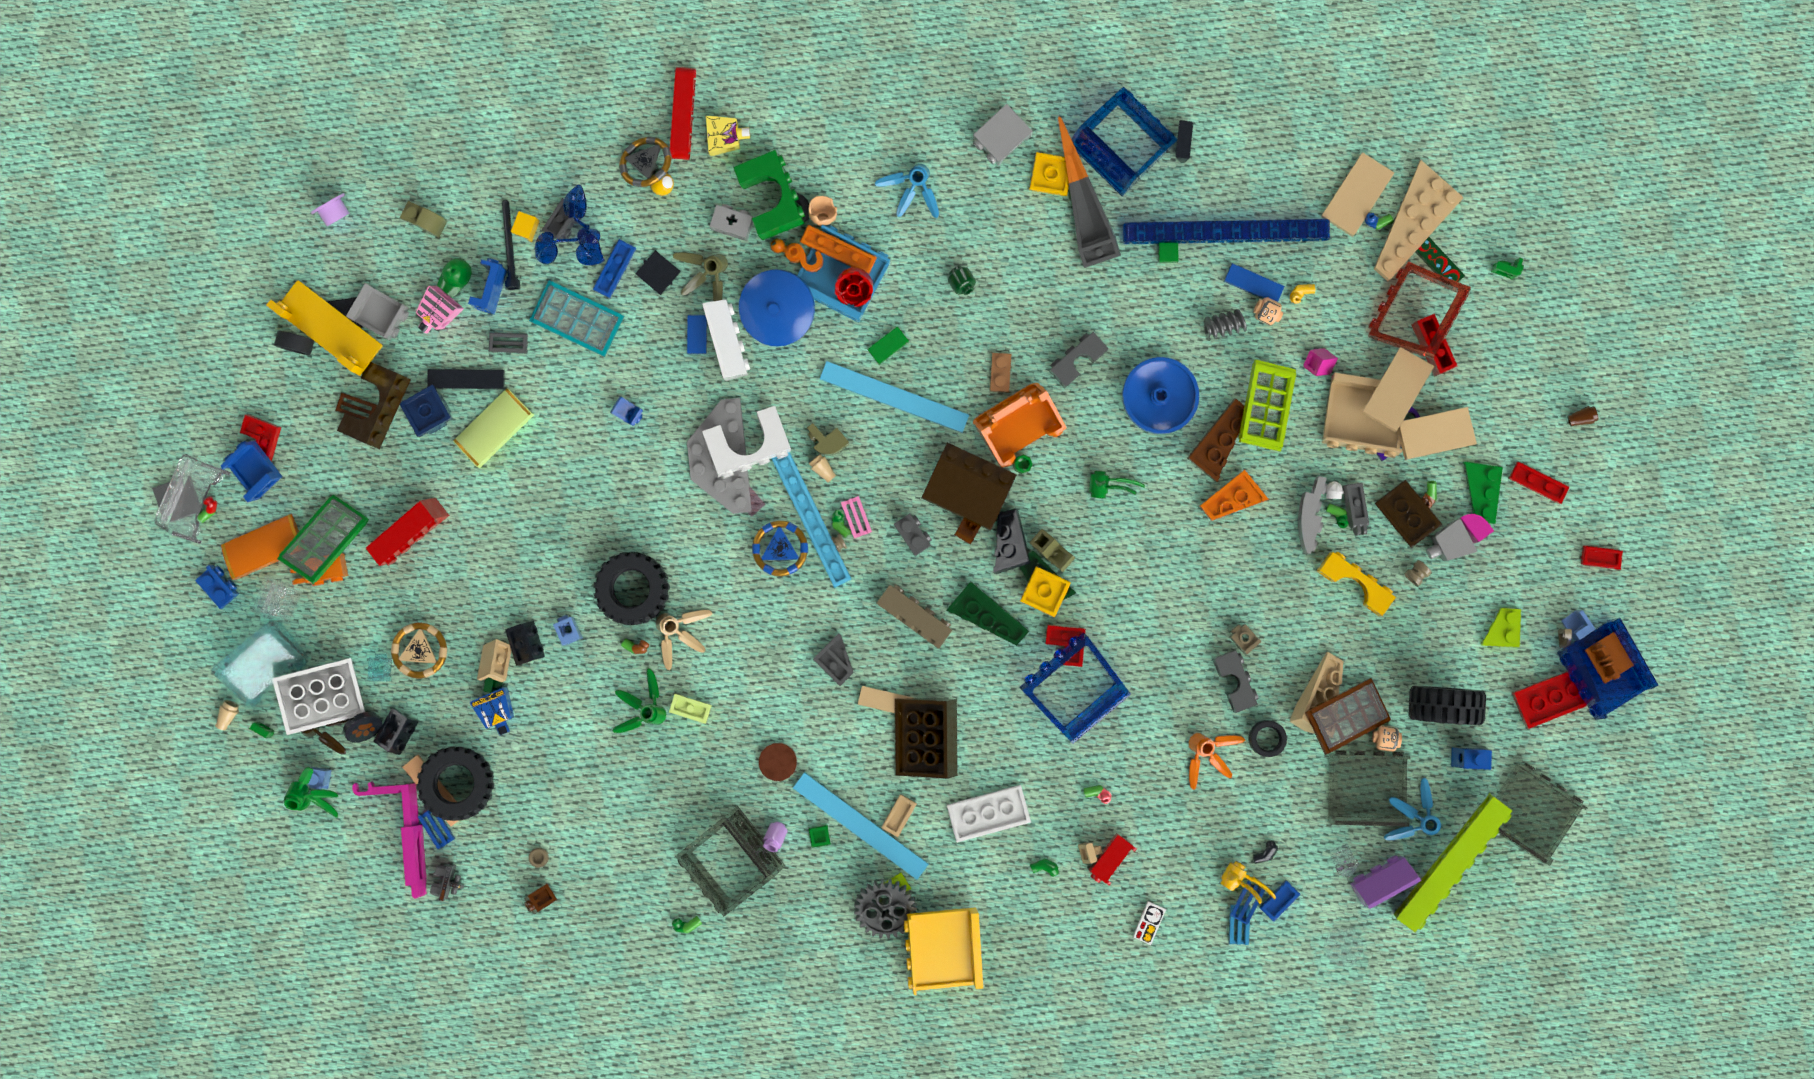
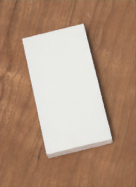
(988, 813)

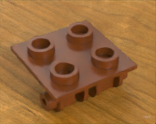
(1609, 657)

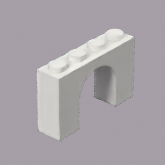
(728, 461)

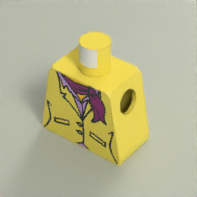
(724, 134)

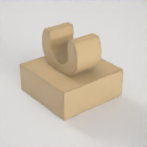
(1088, 852)

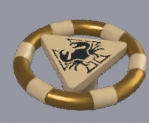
(418, 650)

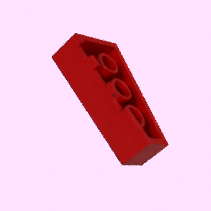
(407, 531)

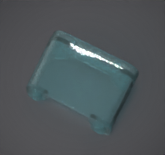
(258, 660)

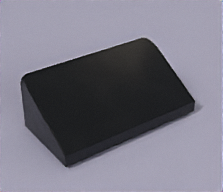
(1184, 140)

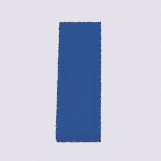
(614, 268)
(1253, 283)

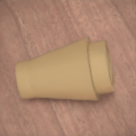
(822, 468)
(226, 714)

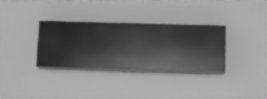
(466, 379)

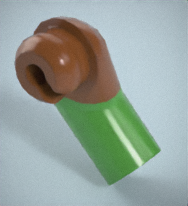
(1431, 494)
(635, 648)

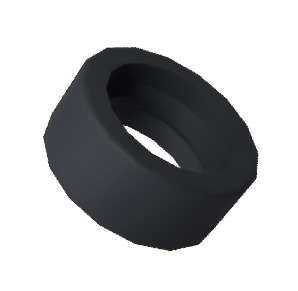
(294, 342)
(1281, 733)

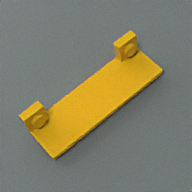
(327, 327)

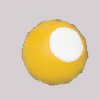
(663, 186)

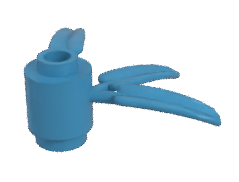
(909, 193)
(1409, 811)

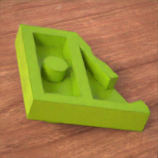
(1504, 629)

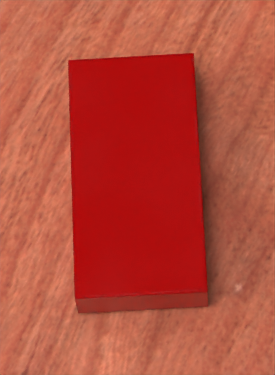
(1601, 557)

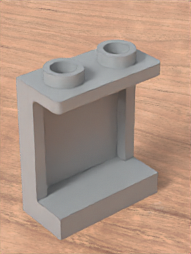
(1001, 135)
(378, 312)

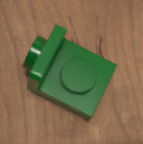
(1506, 270)

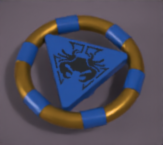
(780, 548)

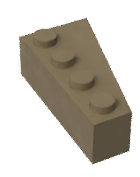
(915, 617)

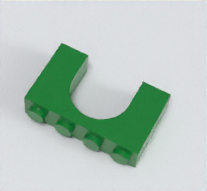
(787, 213)

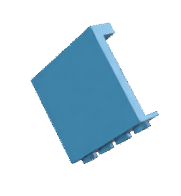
(823, 281)

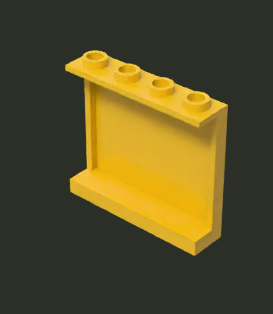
(944, 949)

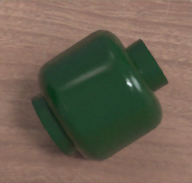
(961, 280)

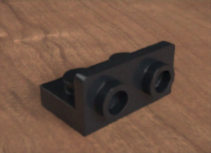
(525, 643)
(395, 732)

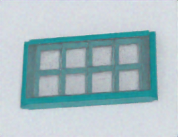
(576, 318)

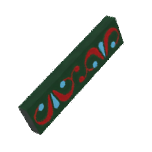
(1438, 260)

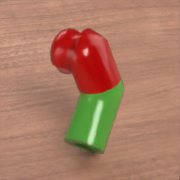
(209, 510)

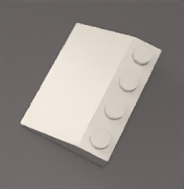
(318, 696)

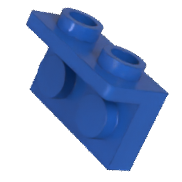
(217, 586)

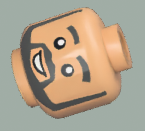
(1268, 311)
(1387, 738)

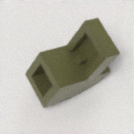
(424, 219)
(828, 445)
(1051, 550)

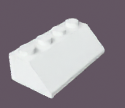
(725, 339)

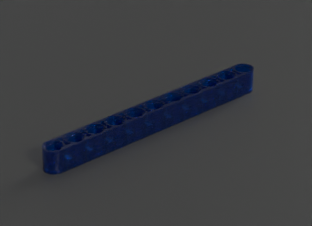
(1228, 231)

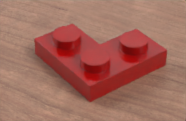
(264, 433)
(1060, 636)

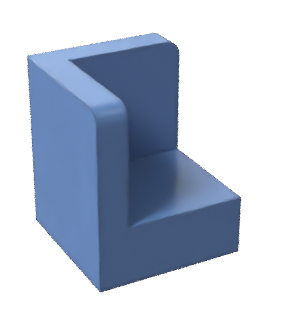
(1579, 624)

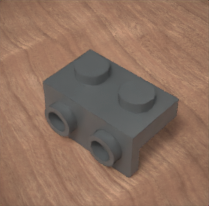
(559, 223)

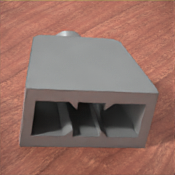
(1451, 542)

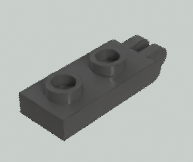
(1356, 508)

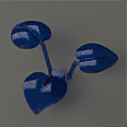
(589, 250)

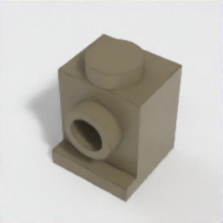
(1248, 645)

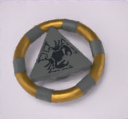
(645, 161)

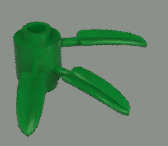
(1100, 484)
(649, 713)
(299, 791)

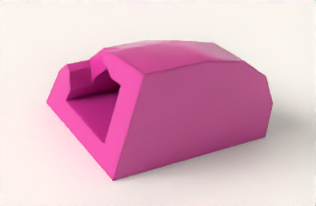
(1476, 527)

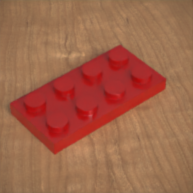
(1548, 700)

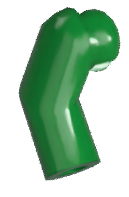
(1046, 865)

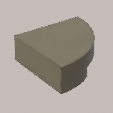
(1564, 637)

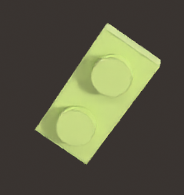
(690, 708)

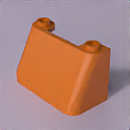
(1019, 422)

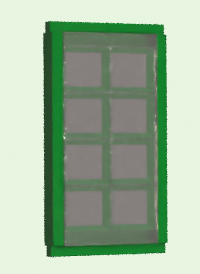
(323, 539)

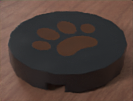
(362, 727)

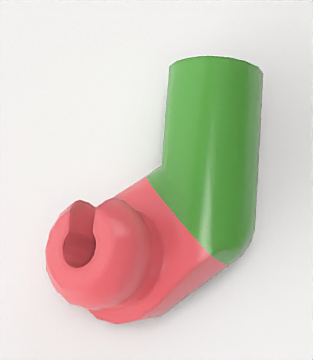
(1098, 791)

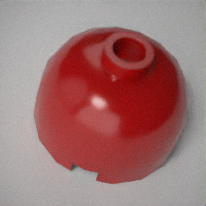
(854, 286)

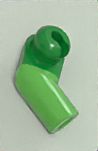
(1340, 515)
(838, 523)
(686, 927)

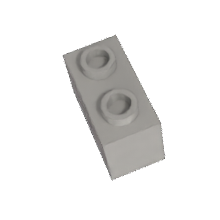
(738, 230)

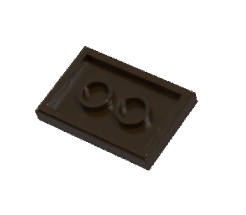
(1408, 513)

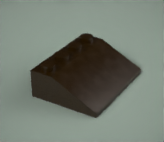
(968, 486)
(926, 737)

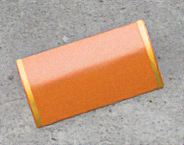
(258, 547)

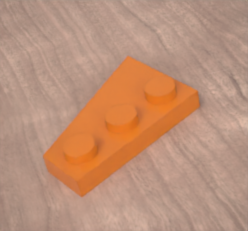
(1233, 497)

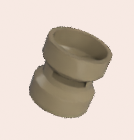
(1417, 573)

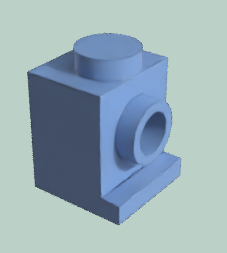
(567, 638)
(320, 778)

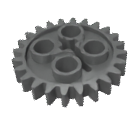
(884, 908)

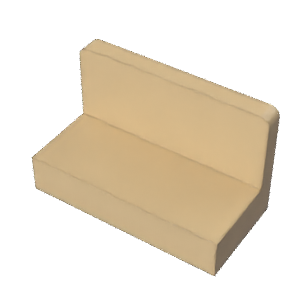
(494, 661)

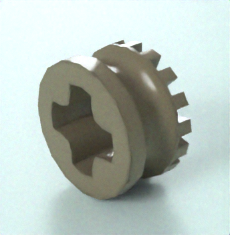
(839, 542)

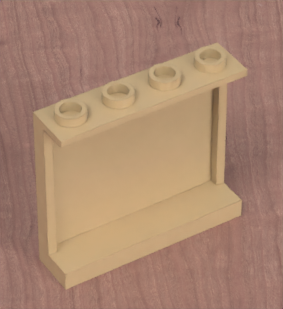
(1346, 423)

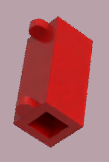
(1110, 859)

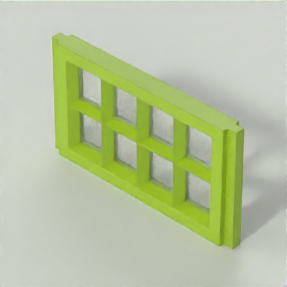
(1267, 405)

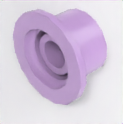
(332, 210)

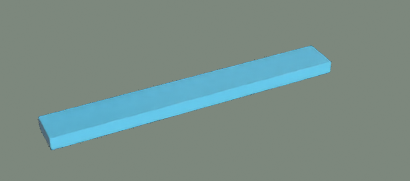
(894, 397)
(812, 520)
(860, 826)

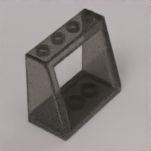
(752, 844)

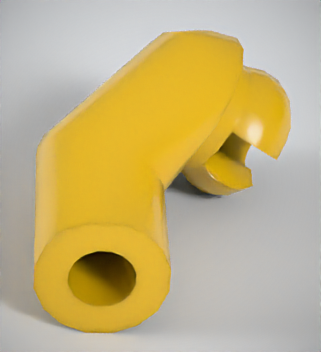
(1300, 290)

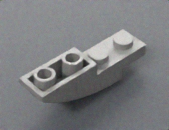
(1308, 522)

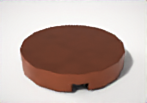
(777, 762)

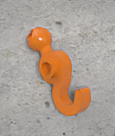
(796, 254)

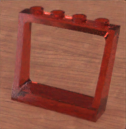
(1432, 349)

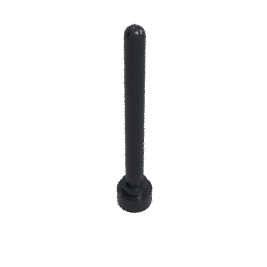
(512, 281)

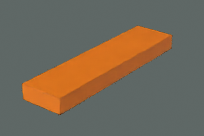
(837, 249)

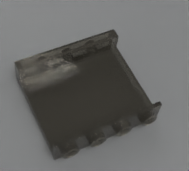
(1362, 788)
(1539, 812)

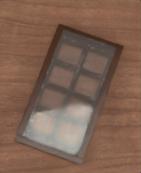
(1348, 716)

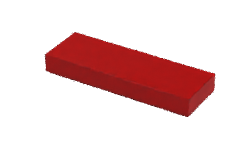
(1539, 482)

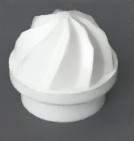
(1334, 490)

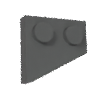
(835, 660)

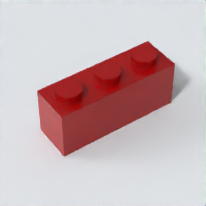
(1425, 331)

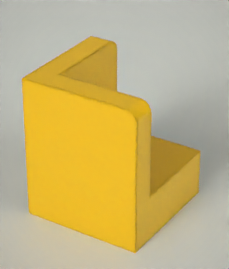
(525, 226)

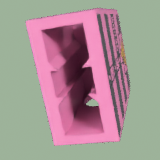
(437, 309)

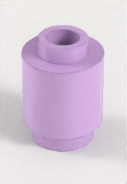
(774, 836)

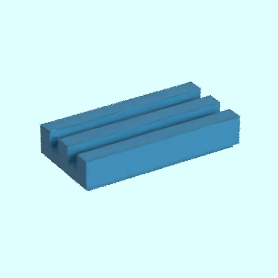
(1239, 928)

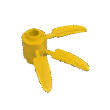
(1233, 878)

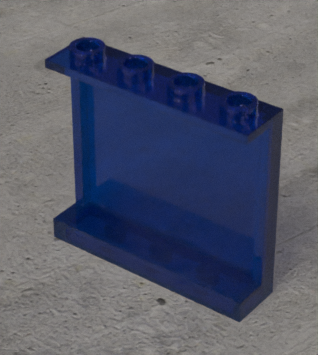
(1606, 697)

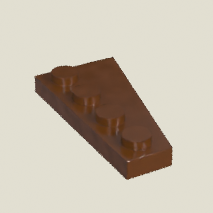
(1218, 441)

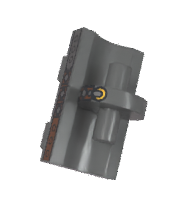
(447, 873)

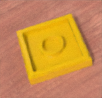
(1049, 175)
(1045, 591)

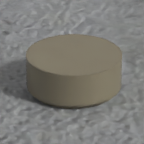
(538, 857)

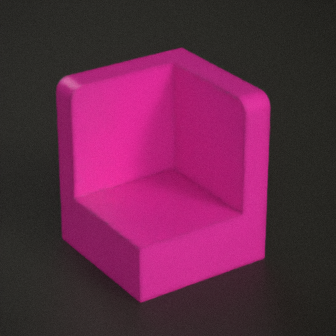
(1320, 362)

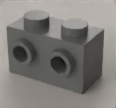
(912, 535)

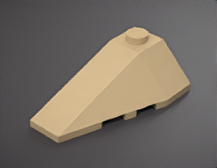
(1320, 688)

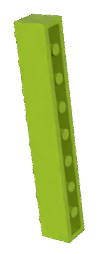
(1452, 863)

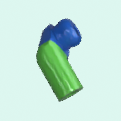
(1376, 222)

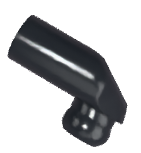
(1268, 854)

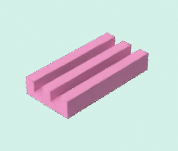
(850, 501)

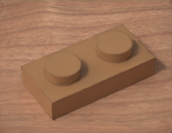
(1000, 372)

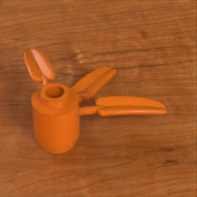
(1205, 747)

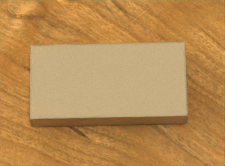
(899, 815)

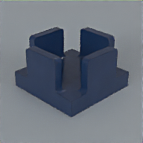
(426, 411)

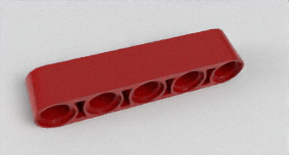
(681, 114)

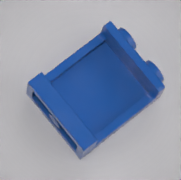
(492, 288)
(252, 469)

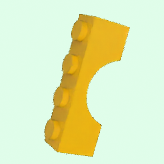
(1375, 597)

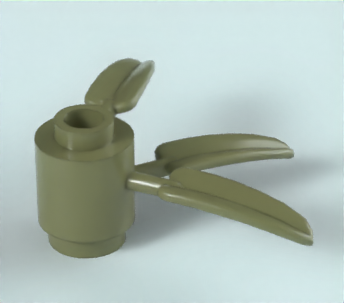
(713, 265)

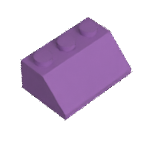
(1384, 881)

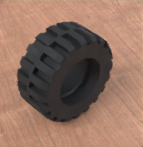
(605, 588)
(1447, 705)
(429, 778)

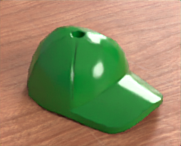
(455, 281)

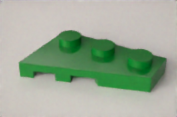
(1484, 489)

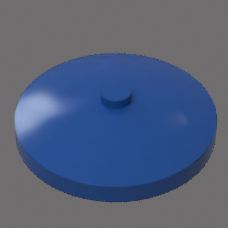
(776, 307)
(1160, 395)

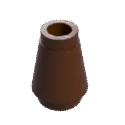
(1583, 417)

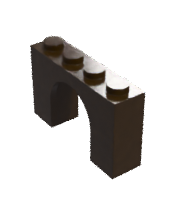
(375, 427)

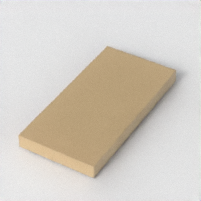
(1357, 194)
(1397, 389)
(1436, 433)

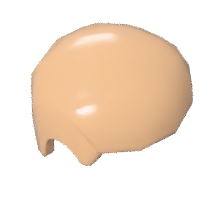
(822, 210)

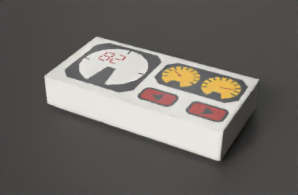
(1149, 923)

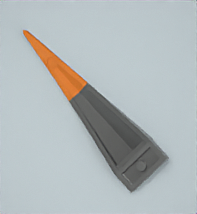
(1093, 230)

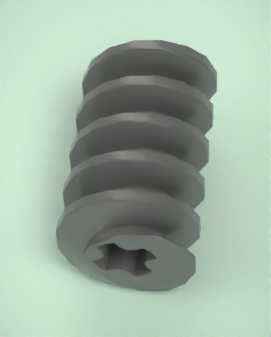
(1223, 323)

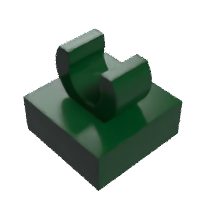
(489, 683)

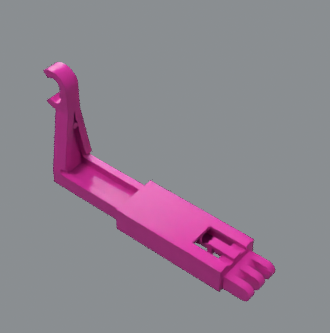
(411, 834)

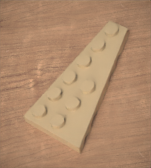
(1420, 213)

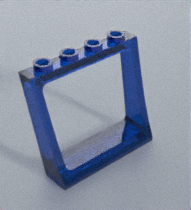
(1094, 712)

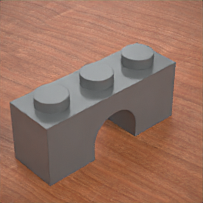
(1064, 369)
(1243, 696)

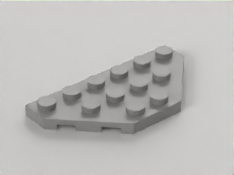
(730, 491)

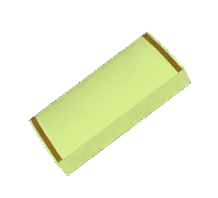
(493, 428)

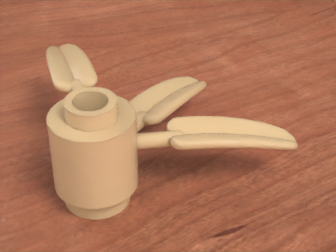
(685, 637)

